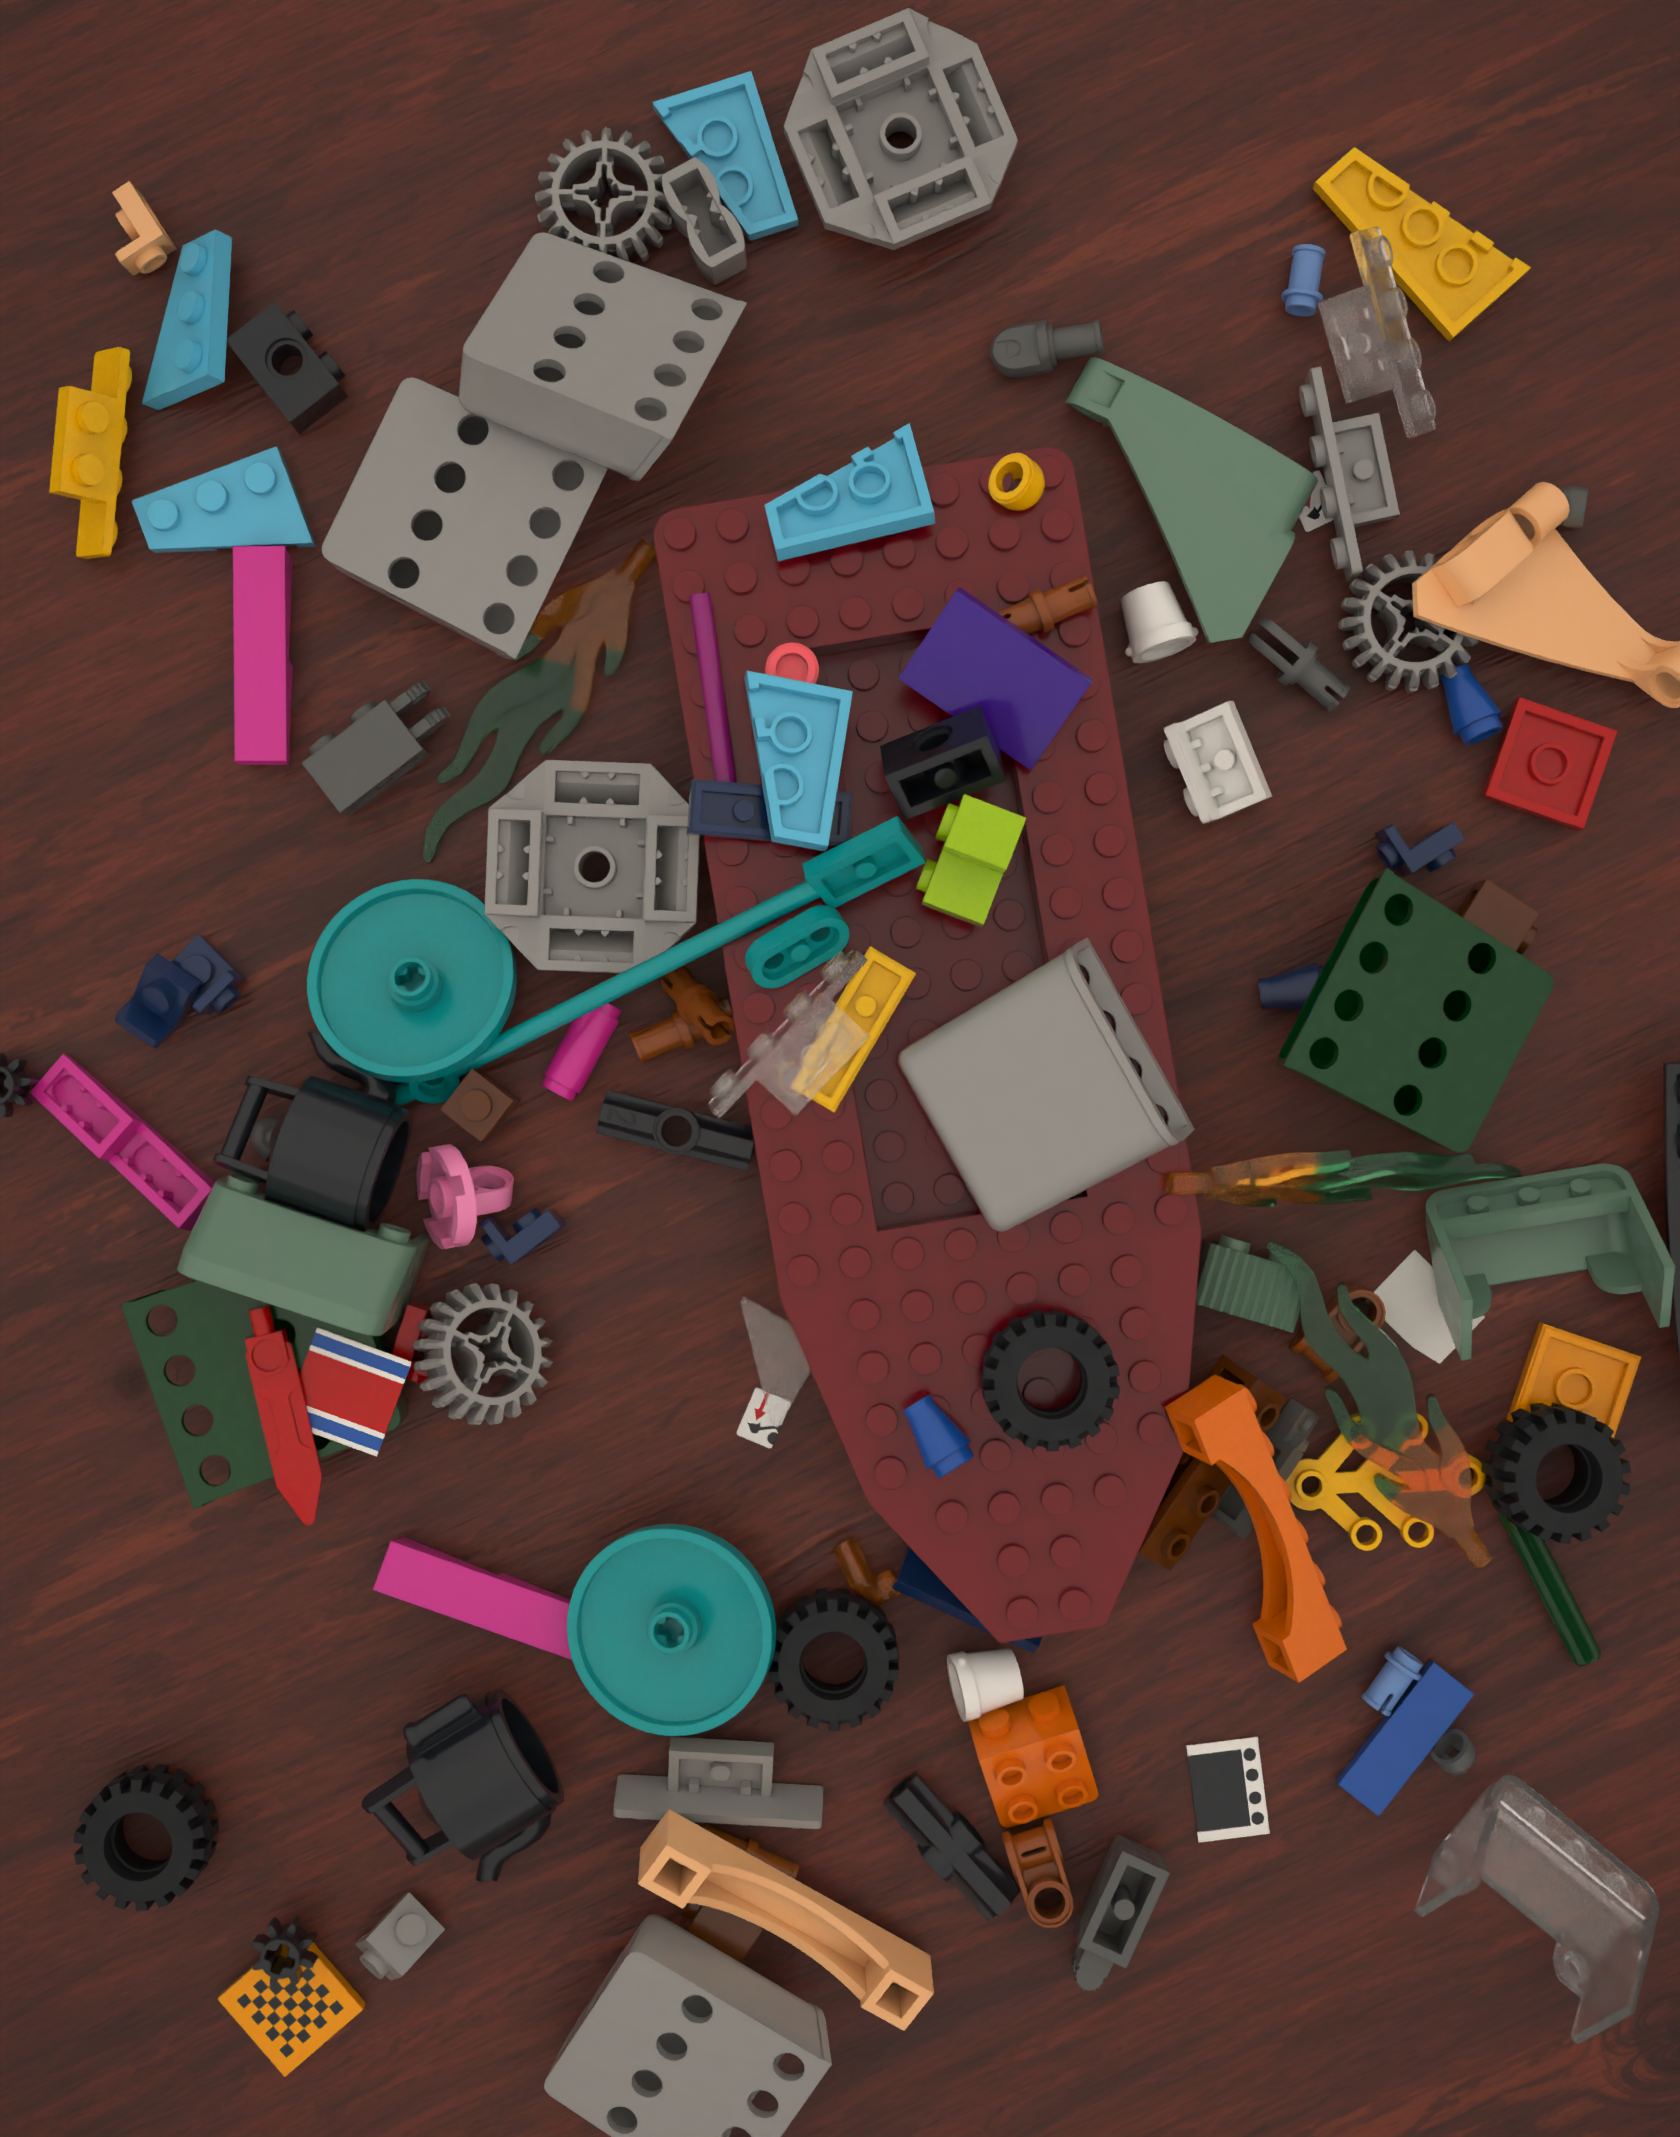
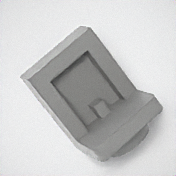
(399, 1939)

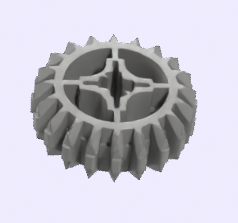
(586, 196)
(1389, 610)
(503, 1321)

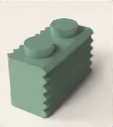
(1247, 1284)

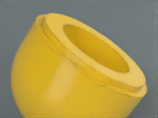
(1029, 489)

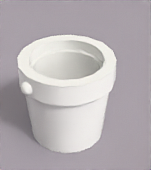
(1155, 623)
(984, 1681)

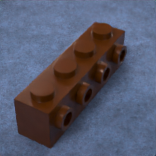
(1198, 1486)

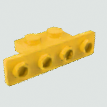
(88, 449)

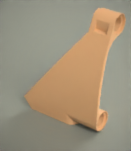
(1531, 594)

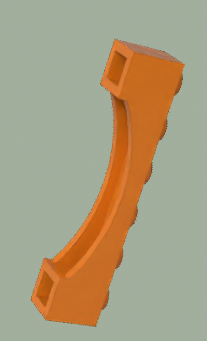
(1296, 1620)

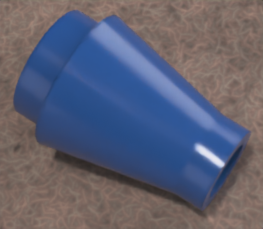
(1470, 707)
(937, 1437)

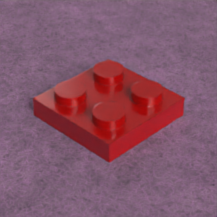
(1549, 764)

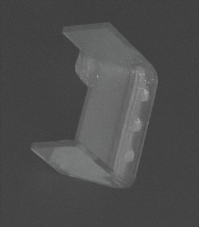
(1563, 1884)

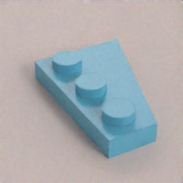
(731, 136)
(195, 324)
(862, 501)
(227, 507)
(799, 754)

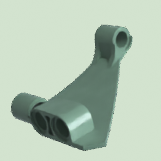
(1211, 488)

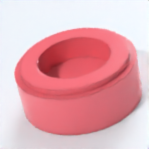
(793, 662)

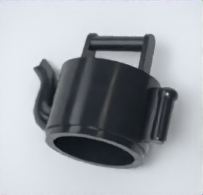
(332, 1148)
(477, 1779)

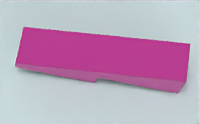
(262, 654)
(125, 1141)
(475, 1595)

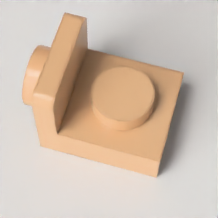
(150, 240)

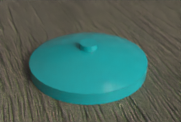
(411, 981)
(671, 1629)

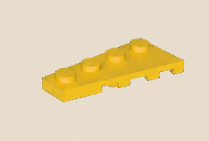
(1435, 258)

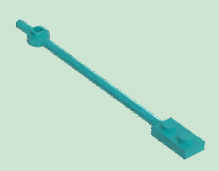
(833, 876)

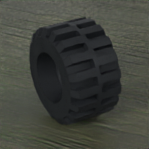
(1077, 1417)
(1595, 1480)
(842, 1701)
(117, 1866)

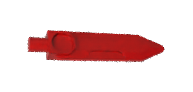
(284, 1414)

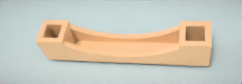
(702, 1869)

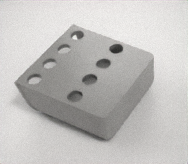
(593, 353)
(461, 517)
(1043, 1090)
(687, 2043)

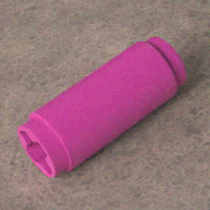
(580, 1051)

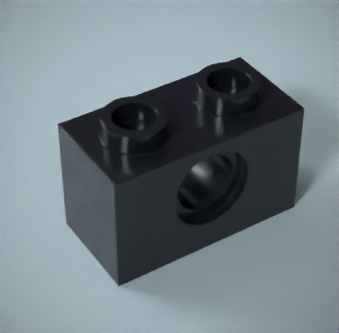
(264, 346)
(942, 763)

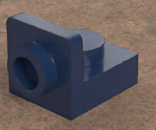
(217, 976)
(158, 1002)
(531, 1232)

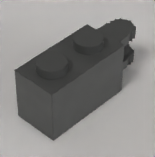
(372, 750)
(1116, 1910)

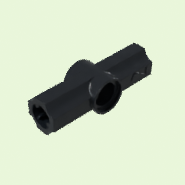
(644, 1121)
(951, 1846)

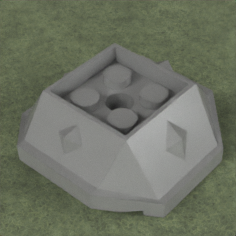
(888, 81)
(538, 853)

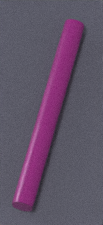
(712, 687)

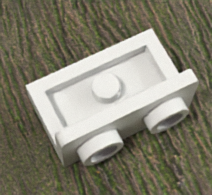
(1216, 763)

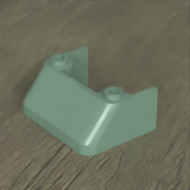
(1542, 1229)
(302, 1259)

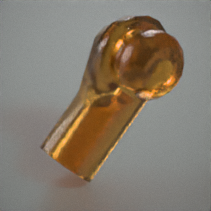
(860, 1577)

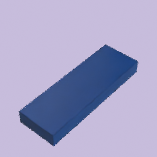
(1404, 1737)

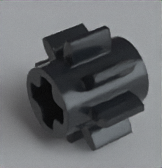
(17, 1083)
(277, 1965)

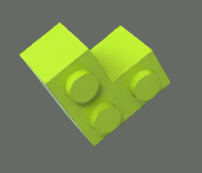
(972, 861)

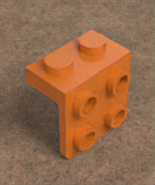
(1033, 1758)

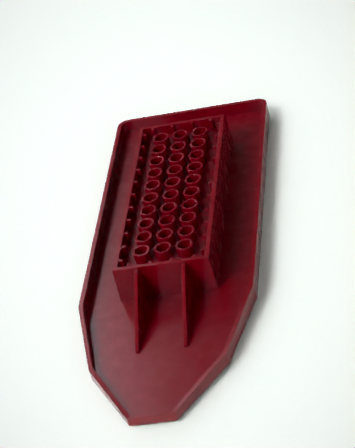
(864, 1210)

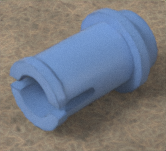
(1304, 280)
(1393, 1680)

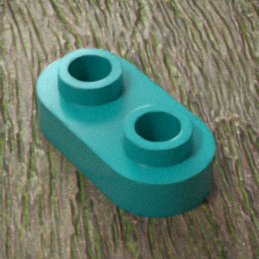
(797, 946)

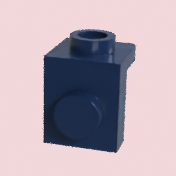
(1431, 851)

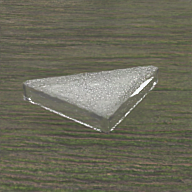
(777, 1358)

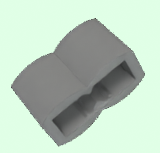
(698, 215)

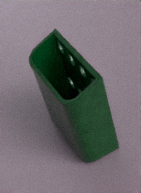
(1416, 1015)
(213, 1335)

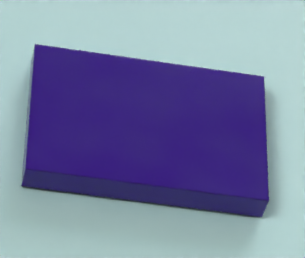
(988, 662)

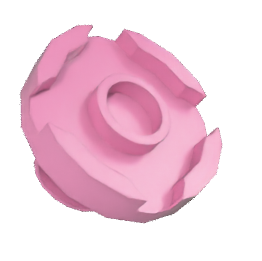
(459, 1194)

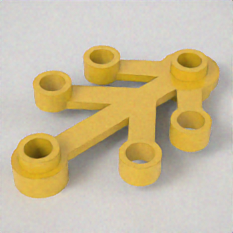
(1362, 1482)

